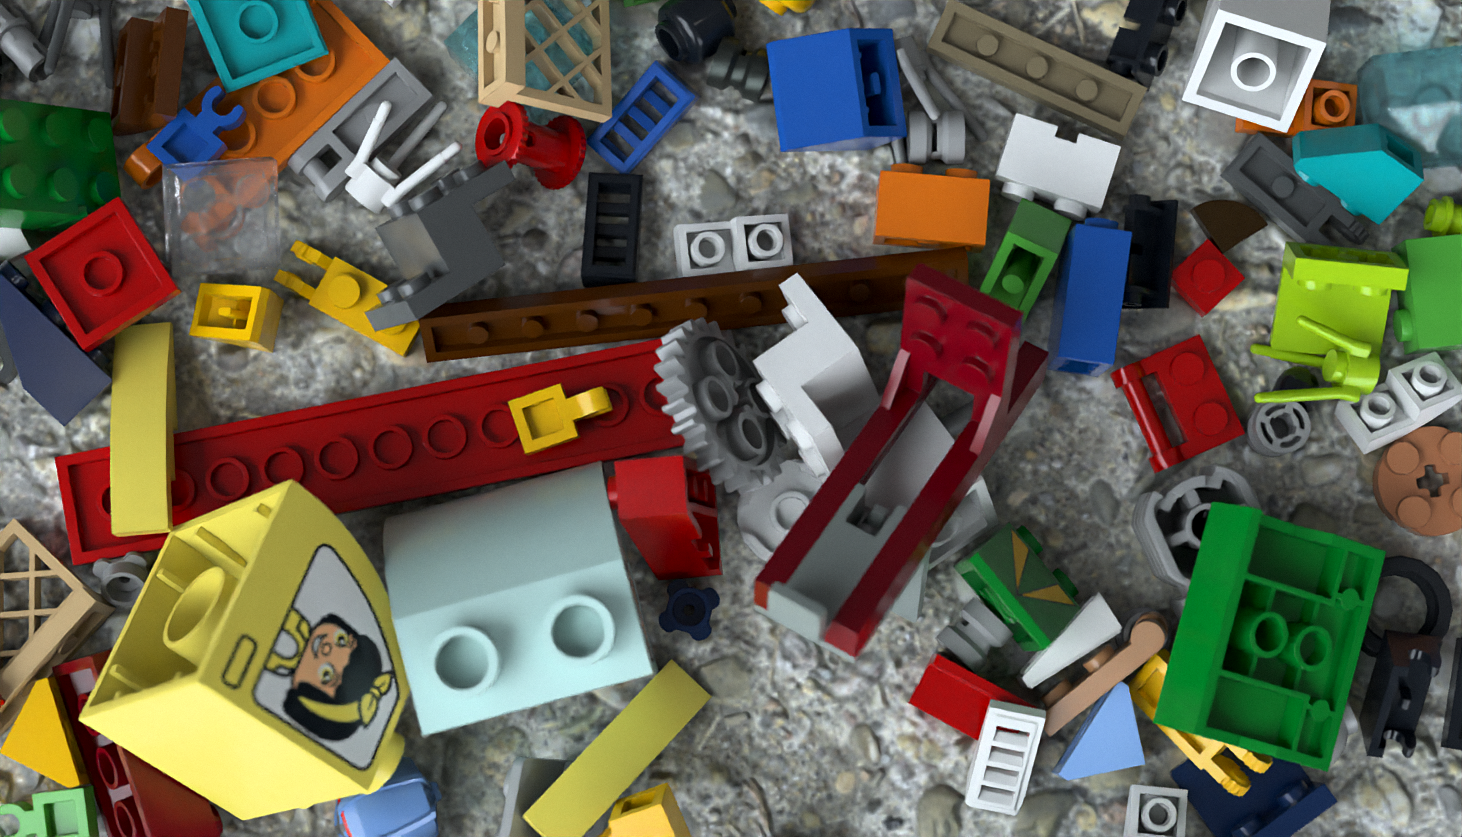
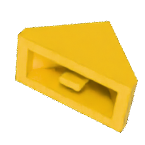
(237, 315)
(45, 738)

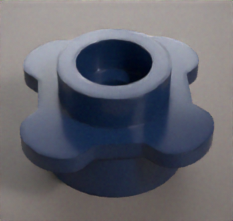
(702, 600)

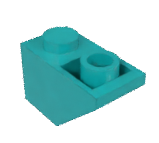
(1360, 165)

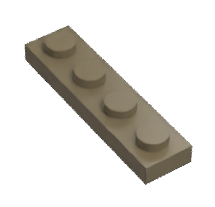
(1036, 69)

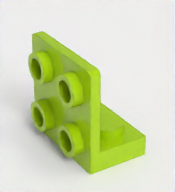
(1337, 288)

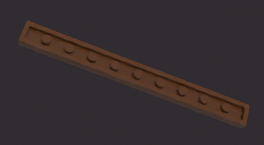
(658, 306)

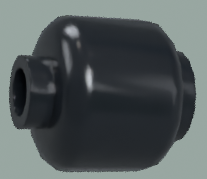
(694, 28)

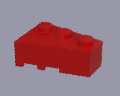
(669, 514)

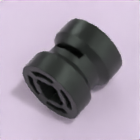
(740, 68)

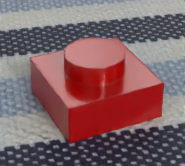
(1205, 278)

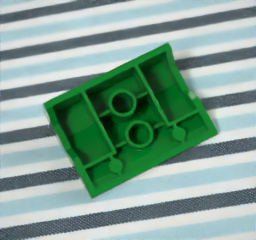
(1269, 636)

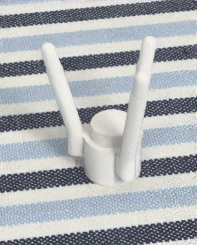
(376, 182)

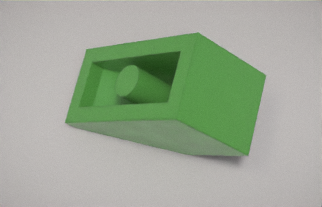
(1025, 256)

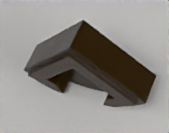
(1227, 222)

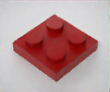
(102, 274)

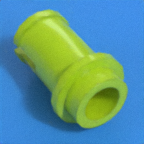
(1443, 217)

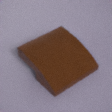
(148, 72)

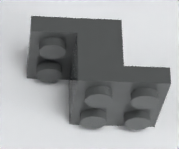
(438, 244)

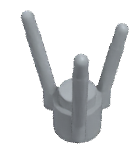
(913, 70)

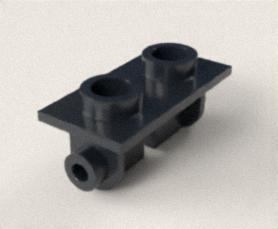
(1145, 50)
(1150, 252)

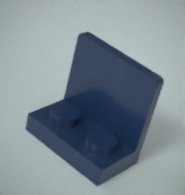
(1274, 806)

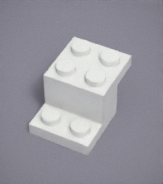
(814, 379)

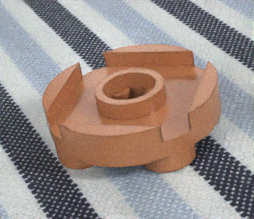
(1397, 486)

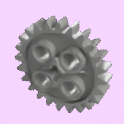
(718, 406)

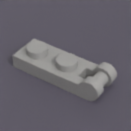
(349, 126)

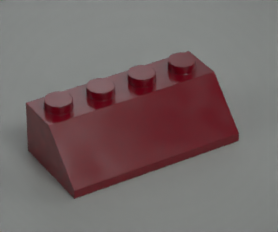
(129, 791)

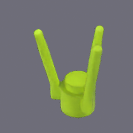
(1350, 369)

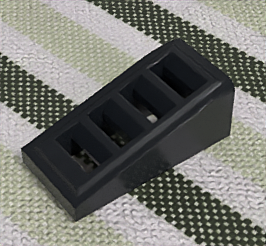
(601, 275)

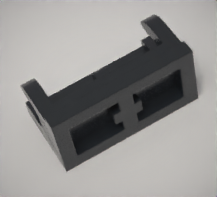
(1398, 690)

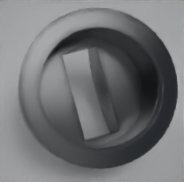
(1297, 379)

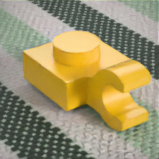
(550, 417)

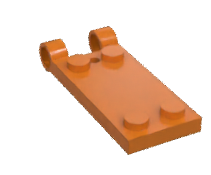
(288, 105)

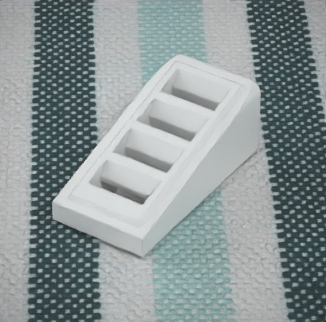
(1085, 632)
(996, 787)

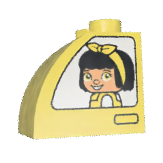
(259, 660)

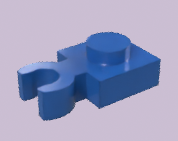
(196, 138)

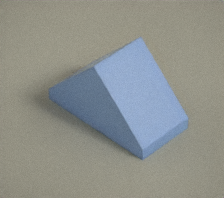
(1105, 739)

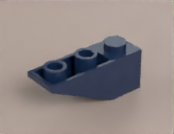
(46, 353)

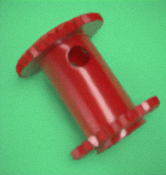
(552, 149)

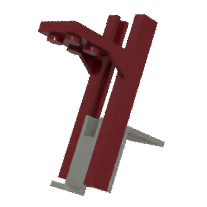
(850, 562)

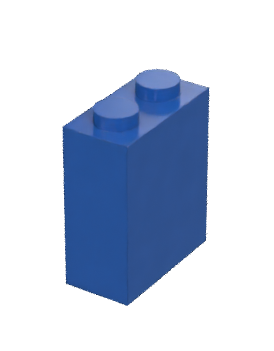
(1088, 298)

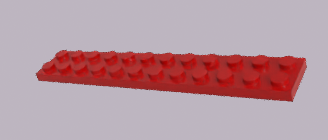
(384, 446)

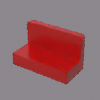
(958, 696)

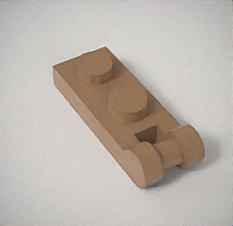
(1105, 671)

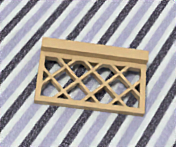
(503, 59)
(58, 636)

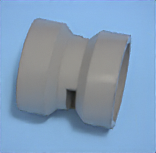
(948, 137)
(1268, 432)
(974, 636)

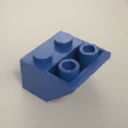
(836, 90)

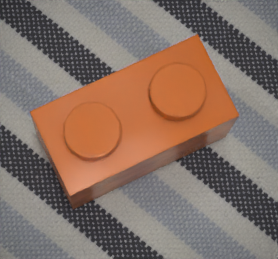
(931, 209)

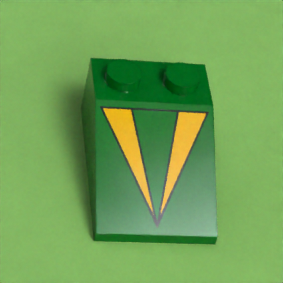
(1020, 587)

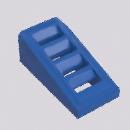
(628, 105)

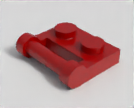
(1192, 395)

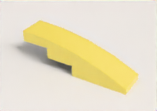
(143, 430)
(618, 755)

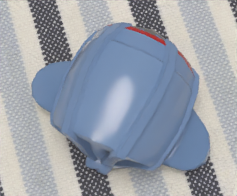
(397, 809)

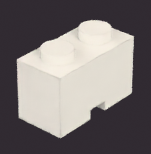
(1054, 169)

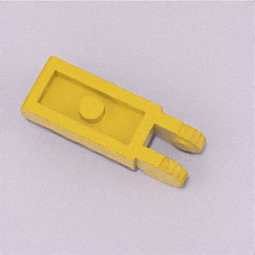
(346, 296)
(1203, 752)

